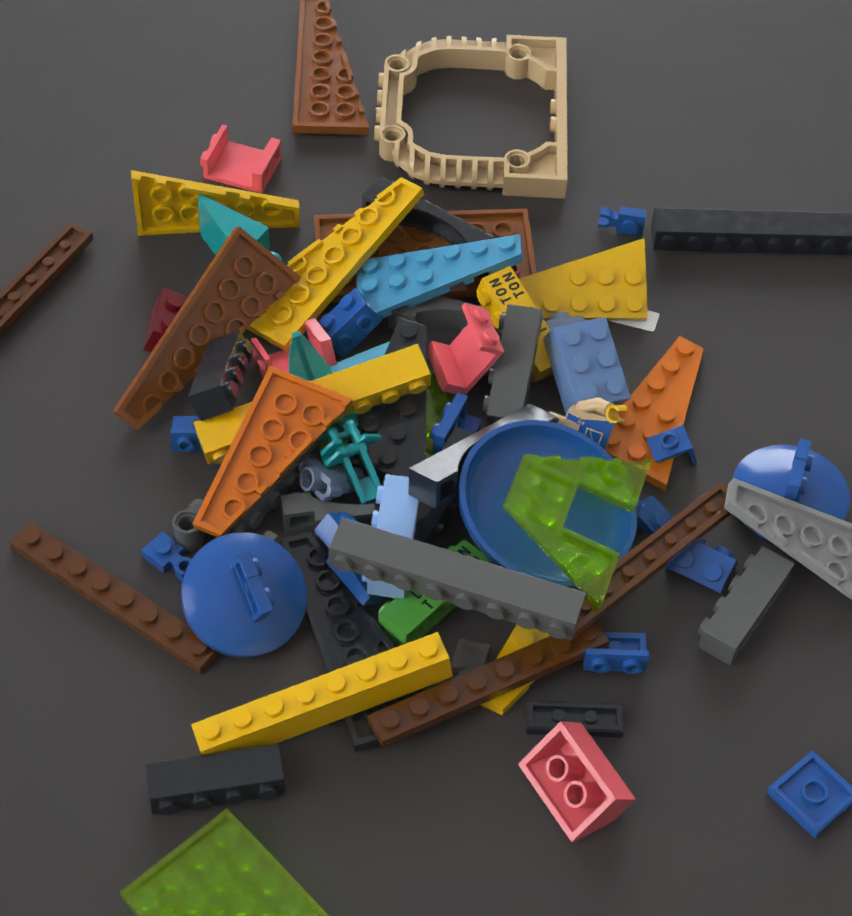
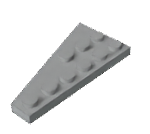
(802, 532)

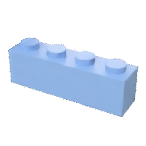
(396, 515)

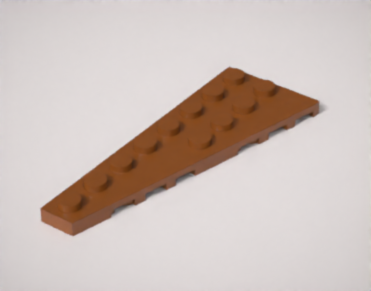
(324, 81)

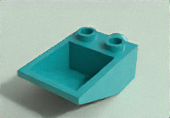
(218, 222)

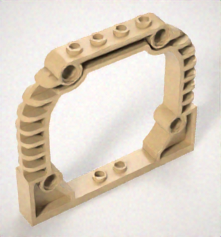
(518, 173)

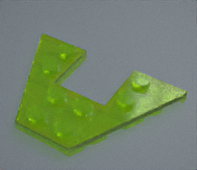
(542, 499)

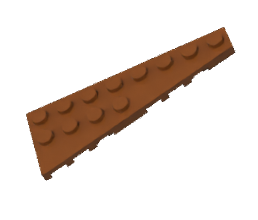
(226, 299)

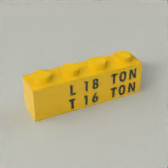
(505, 288)

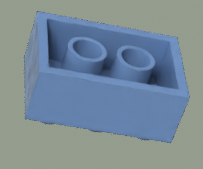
(586, 363)

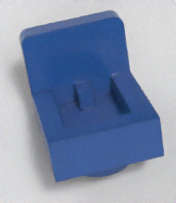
(651, 515)

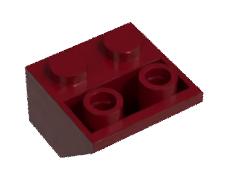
(162, 315)

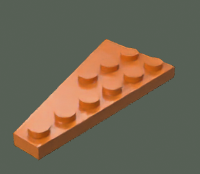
(657, 407)
(274, 434)

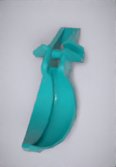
(310, 365)

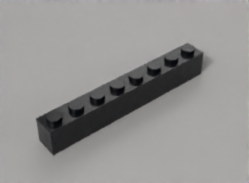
(752, 231)

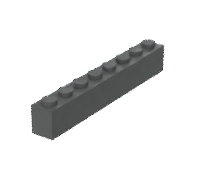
(456, 579)

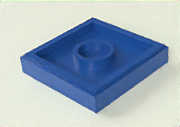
(812, 794)

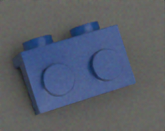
(350, 322)
(453, 416)
(705, 565)
(625, 654)

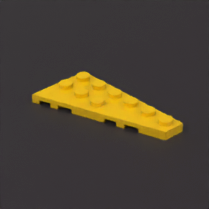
(171, 205)
(595, 286)

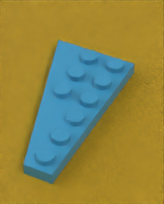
(428, 273)

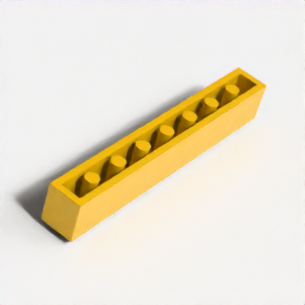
(366, 383)
(326, 697)

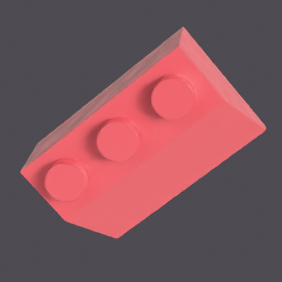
(576, 780)

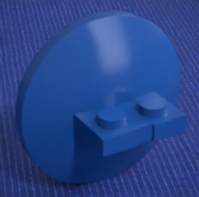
(798, 476)
(243, 595)

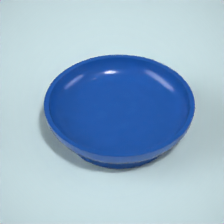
(487, 479)

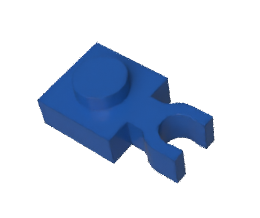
(627, 220)
(165, 554)

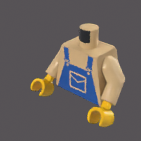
(593, 418)

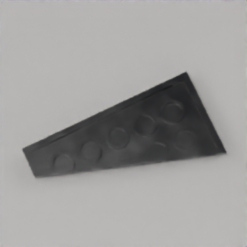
(400, 422)

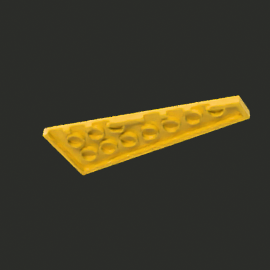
(332, 263)

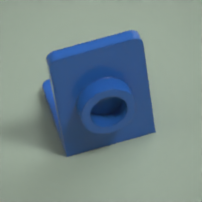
(671, 444)

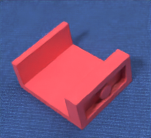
(240, 164)
(469, 355)
(280, 359)

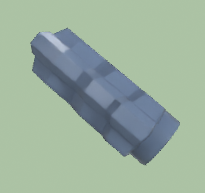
(326, 482)

